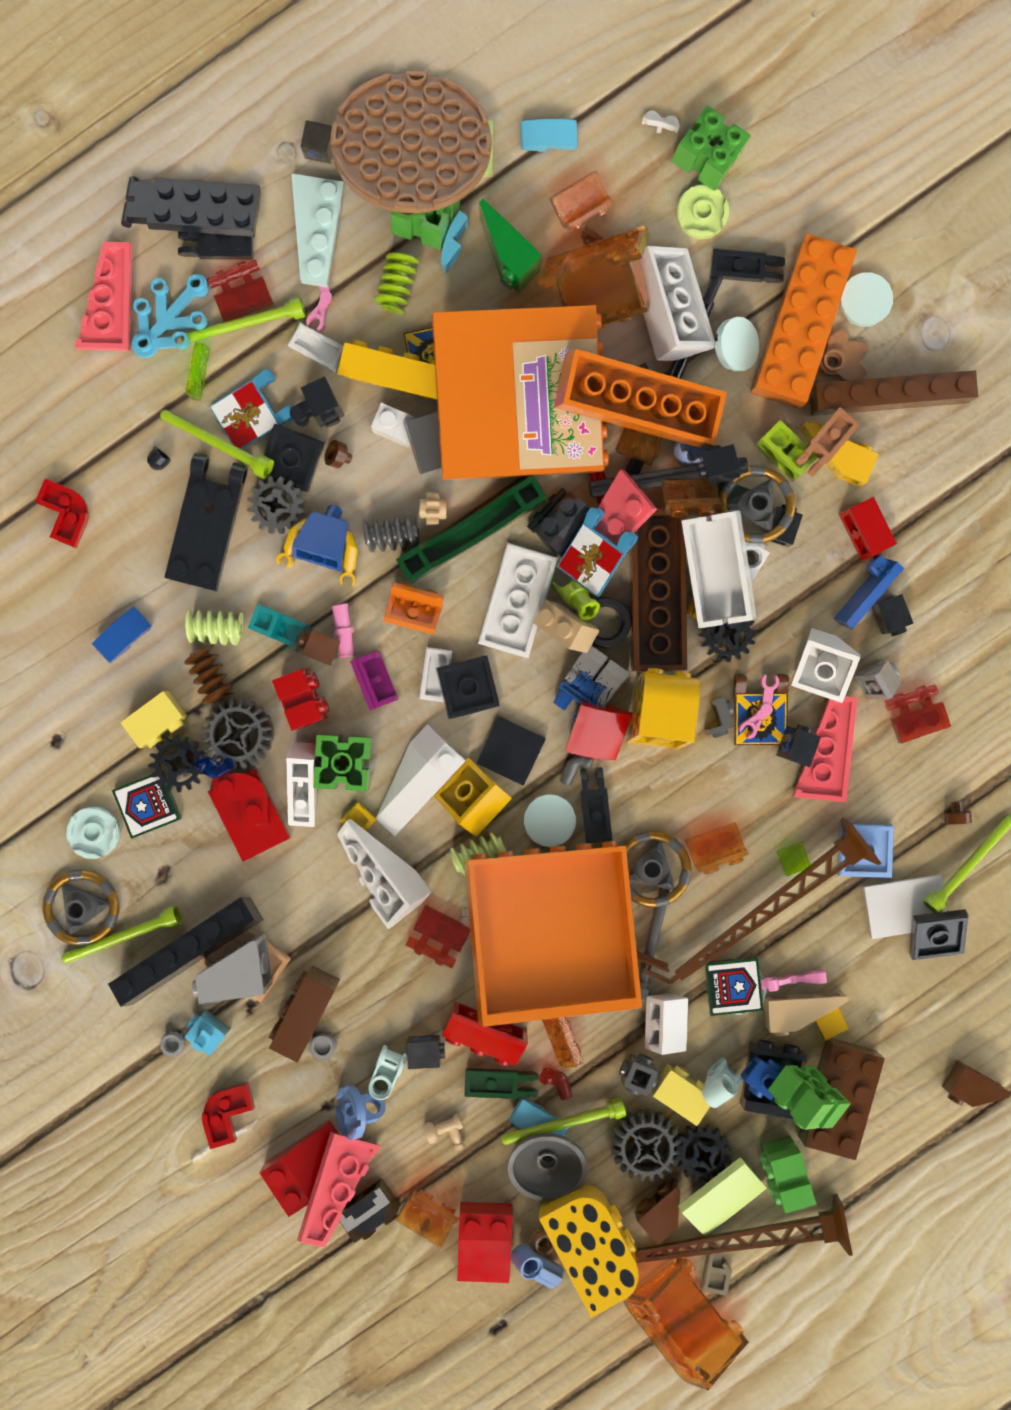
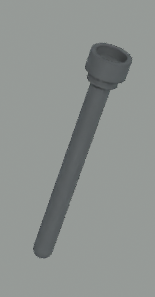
(652, 944)

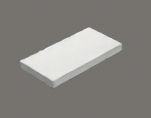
(517, 600)

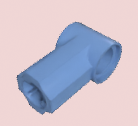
(536, 1266)

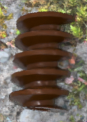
(208, 675)

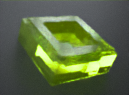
(793, 859)

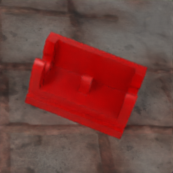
(867, 528)

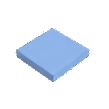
(880, 840)

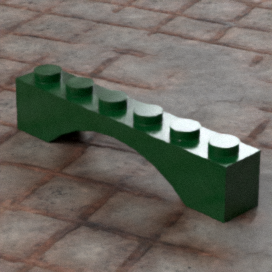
(473, 530)

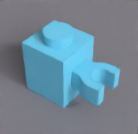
(206, 1032)

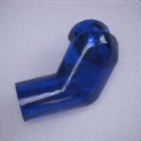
(213, 768)

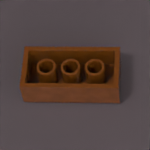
(855, 1075)

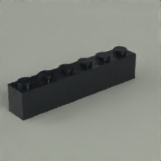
(185, 951)

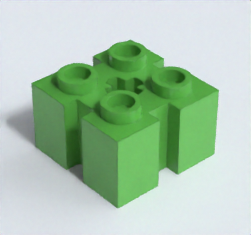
(710, 148)
(429, 226)
(354, 775)
(808, 1097)
(786, 1174)

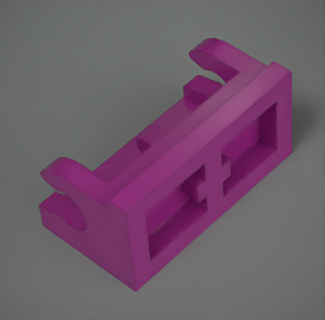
(374, 680)

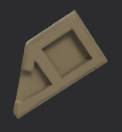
(716, 1274)

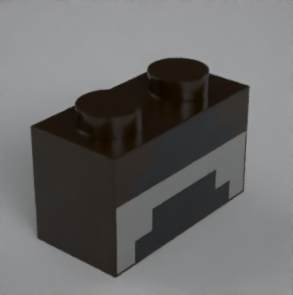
(369, 1210)

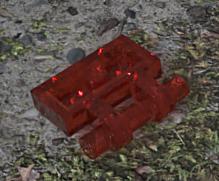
(243, 298)
(921, 721)
(442, 929)

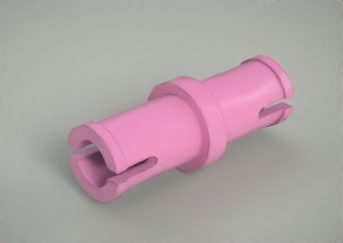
(343, 630)

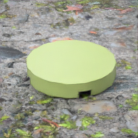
(702, 212)

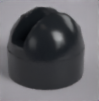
(157, 459)

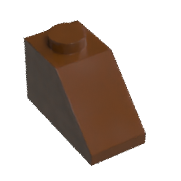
(972, 1087)

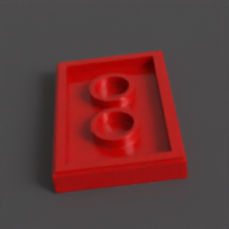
(251, 839)

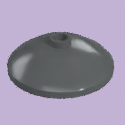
(547, 1166)

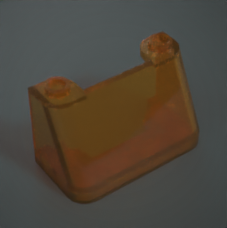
(686, 1324)

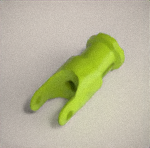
(577, 597)

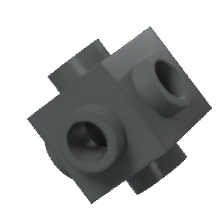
(640, 1082)

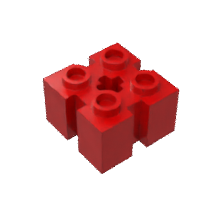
(301, 699)

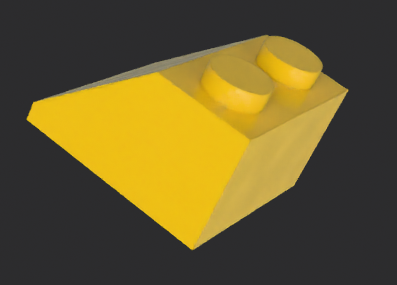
(472, 797)

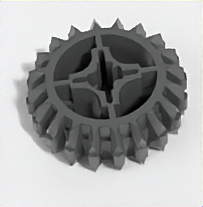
(231, 722)
(633, 1161)

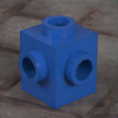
(761, 1075)

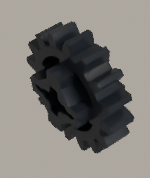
(732, 644)
(173, 775)
(712, 1146)

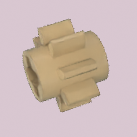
(432, 509)

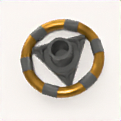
(758, 503)
(654, 868)
(80, 907)

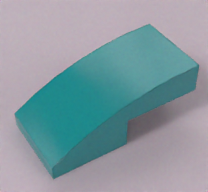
(276, 625)

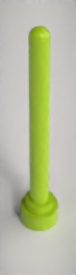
(292, 309)
(260, 465)
(937, 901)
(169, 918)
(613, 1109)

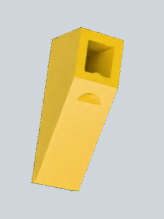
(852, 461)

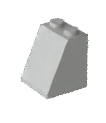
(237, 974)

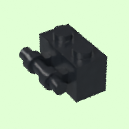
(319, 404)
(559, 521)

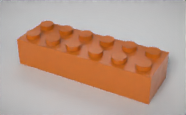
(803, 321)
(639, 399)

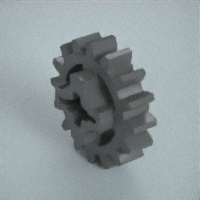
(274, 515)

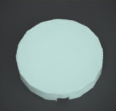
(866, 299)
(737, 344)
(549, 820)
(93, 832)

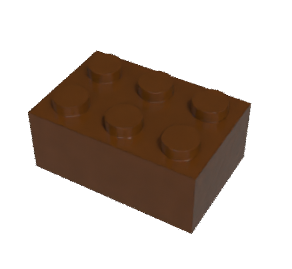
(302, 1013)

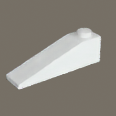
(421, 774)
(391, 881)

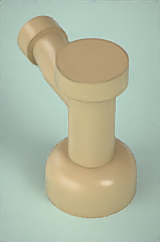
(451, 1126)

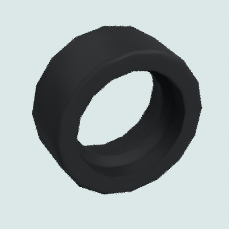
(625, 622)

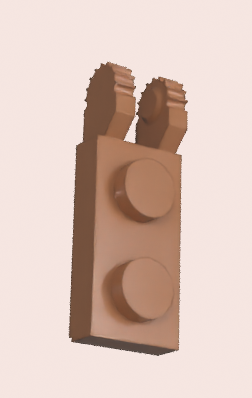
(829, 439)

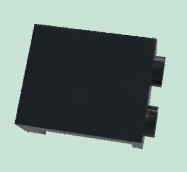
(785, 1056)

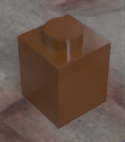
(316, 645)

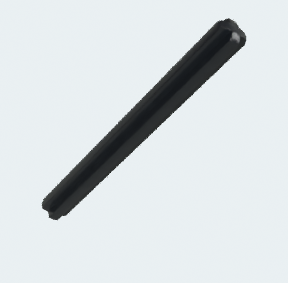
(655, 478)

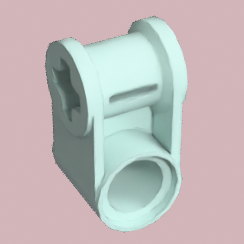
(387, 1068)
(720, 1084)

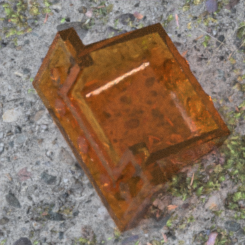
(602, 275)

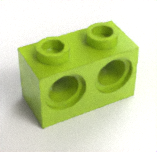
(783, 449)

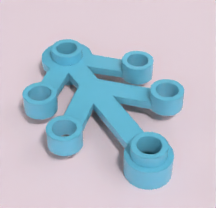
(168, 318)

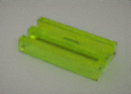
(197, 371)

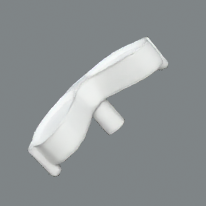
(669, 122)

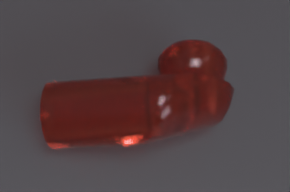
(556, 1078)

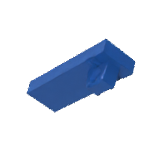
(882, 575)

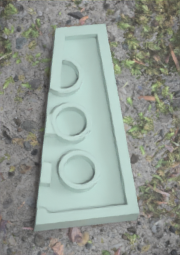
(316, 219)

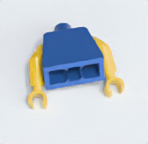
(323, 542)

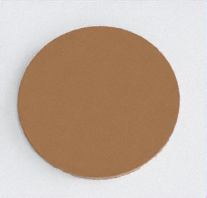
(411, 142)

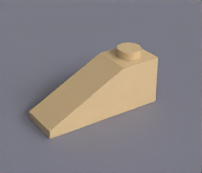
(794, 1011)

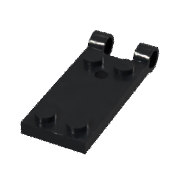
(201, 536)

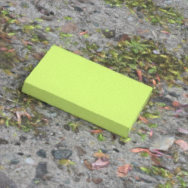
(722, 1197)

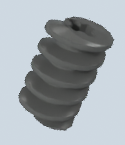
(391, 534)

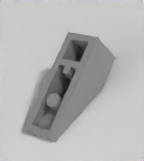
(879, 680)

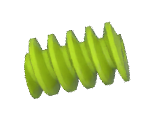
(394, 282)

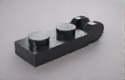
(217, 246)
(745, 266)
(595, 809)

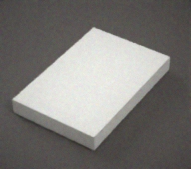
(894, 904)

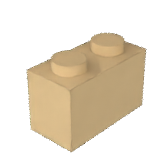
(566, 626)

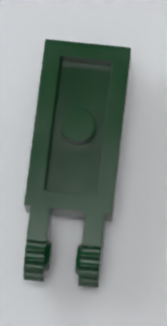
(498, 1083)

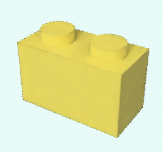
(154, 720)
(681, 1093)

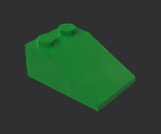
(514, 256)

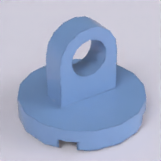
(352, 1111)

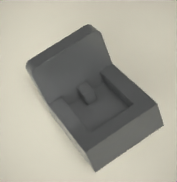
(723, 712)

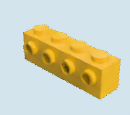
(388, 370)

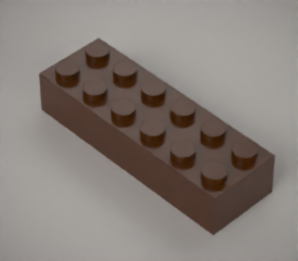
(658, 595)

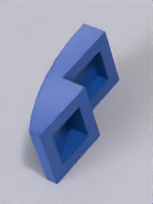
(121, 635)

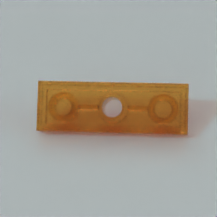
(563, 1042)

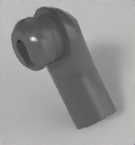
(572, 767)

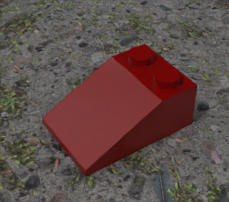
(295, 1169)
(484, 1242)

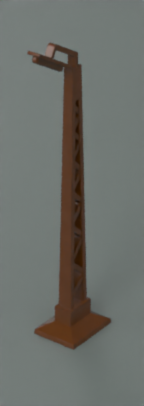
(852, 848)
(832, 1225)

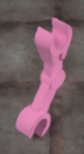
(320, 311)
(765, 708)
(813, 976)

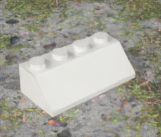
(676, 310)

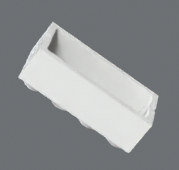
(719, 569)

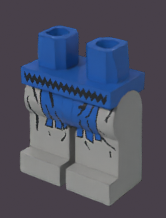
(581, 687)

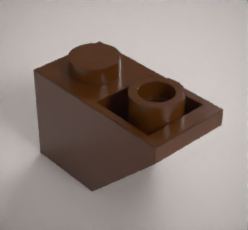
(660, 1212)

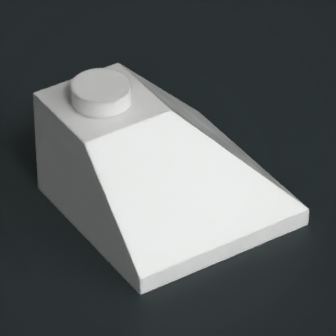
(826, 666)

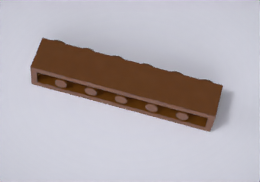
(894, 392)

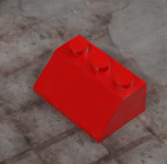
(502, 1041)

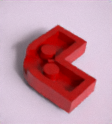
(71, 508)
(249, 791)
(218, 1113)

